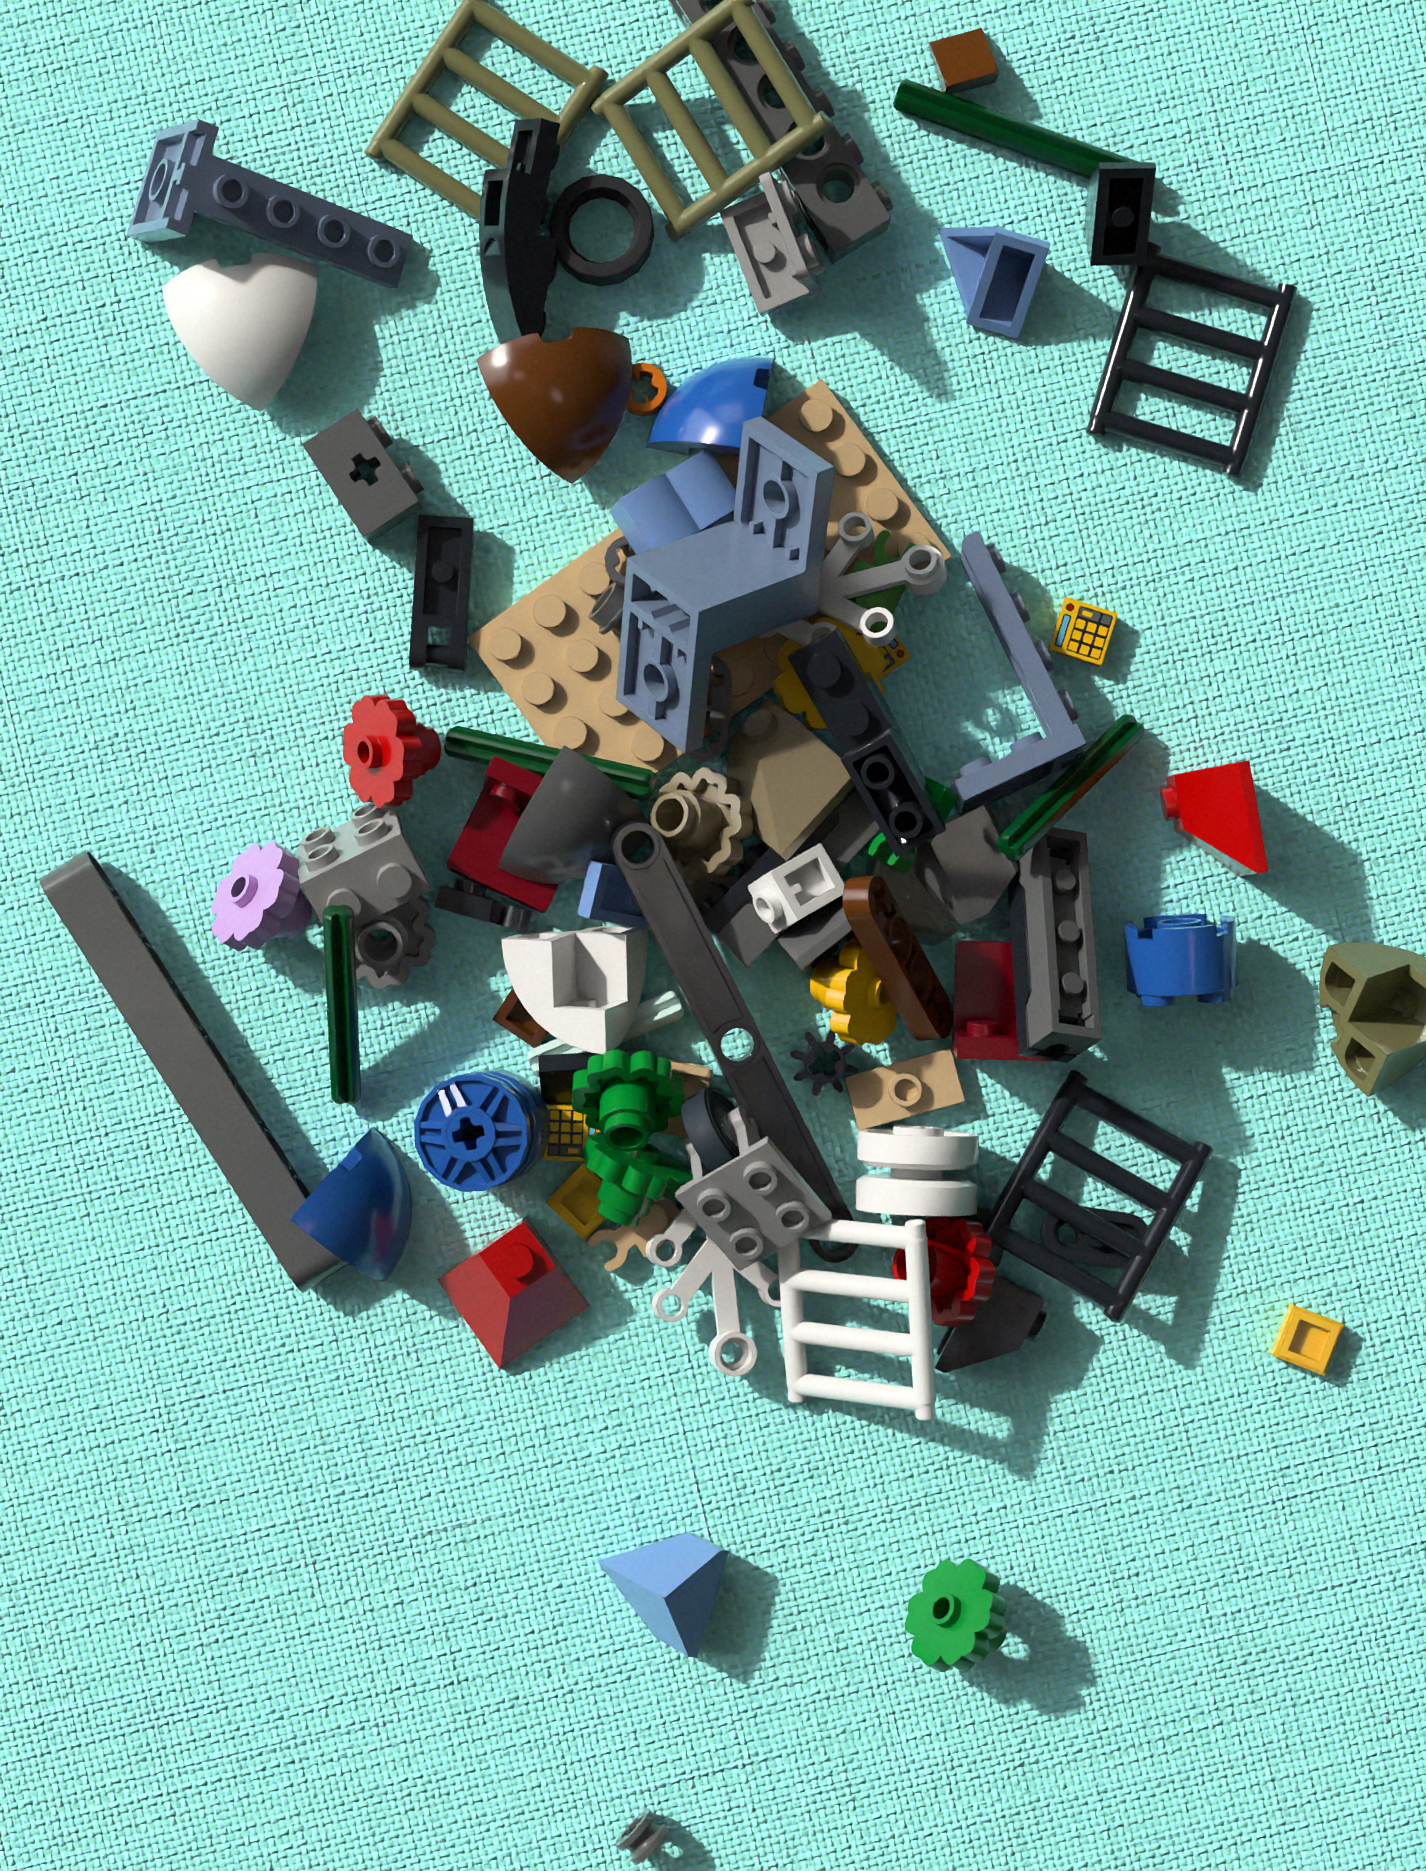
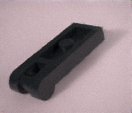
(441, 591)

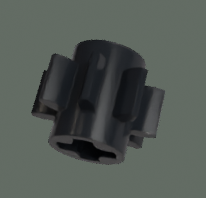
(808, 1058)

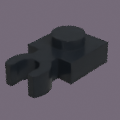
(470, 900)

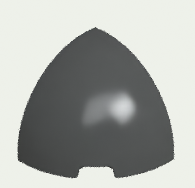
(570, 823)

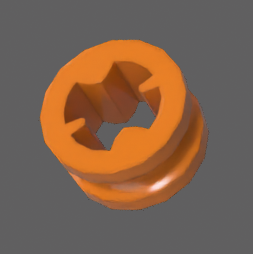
(658, 385)

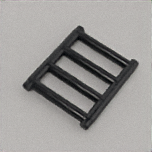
(1246, 405)
(1166, 1204)

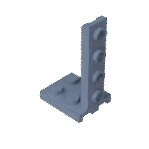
(189, 180)
(1032, 755)

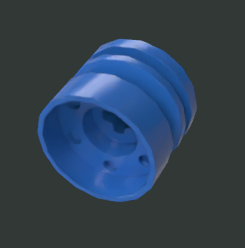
(513, 1125)

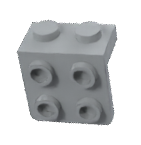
(771, 251)
(361, 865)

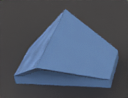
(994, 274)
(671, 1586)

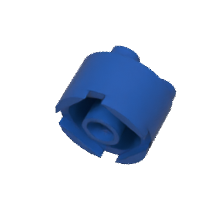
(1181, 958)

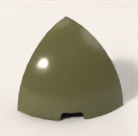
(1376, 1011)

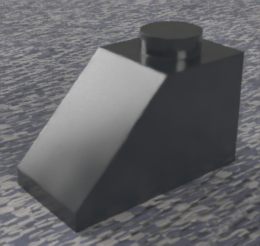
(1119, 213)
(997, 1328)

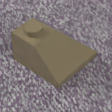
(785, 776)

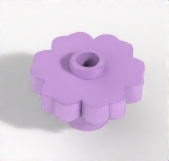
(260, 899)

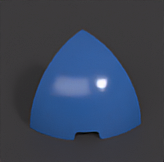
(711, 407)
(362, 1208)

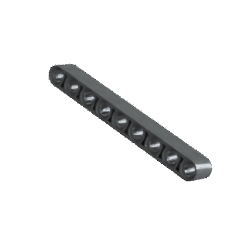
(188, 1063)

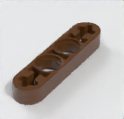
(897, 957)

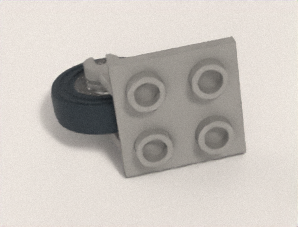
(742, 1185)

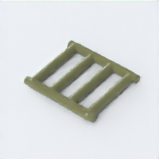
(446, 54)
(767, 157)

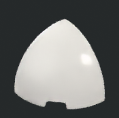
(244, 321)
(580, 982)

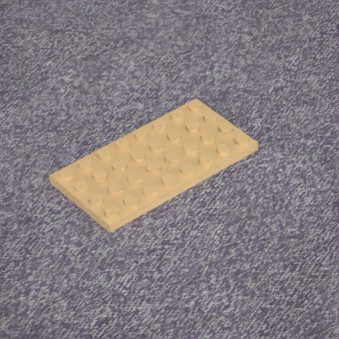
(567, 671)

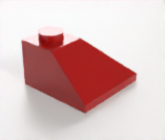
(1218, 815)
(513, 1292)

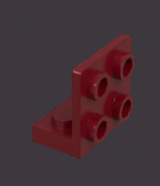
(488, 830)
(984, 1002)

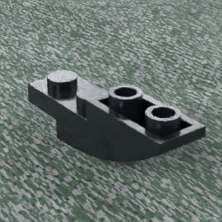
(513, 206)
(869, 740)

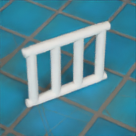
(912, 1291)

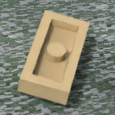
(904, 1088)

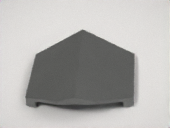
(964, 865)
(816, 936)

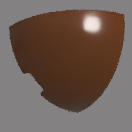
(562, 394)

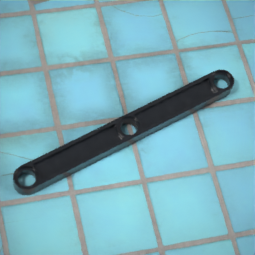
(720, 1008)

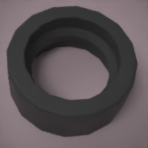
(609, 188)

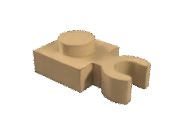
(624, 1237)

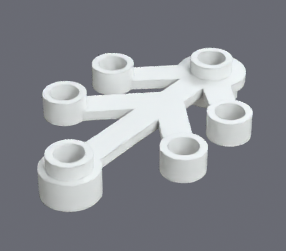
(837, 588)
(711, 1261)

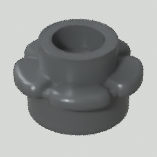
(609, 609)

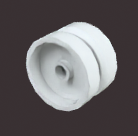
(916, 1176)

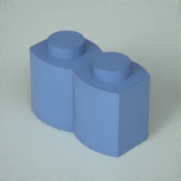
(676, 504)

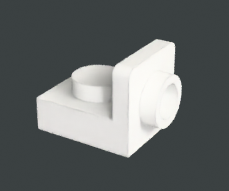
(796, 888)

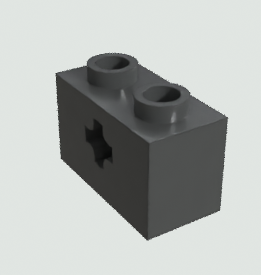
(339, 452)

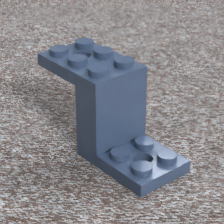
(724, 583)

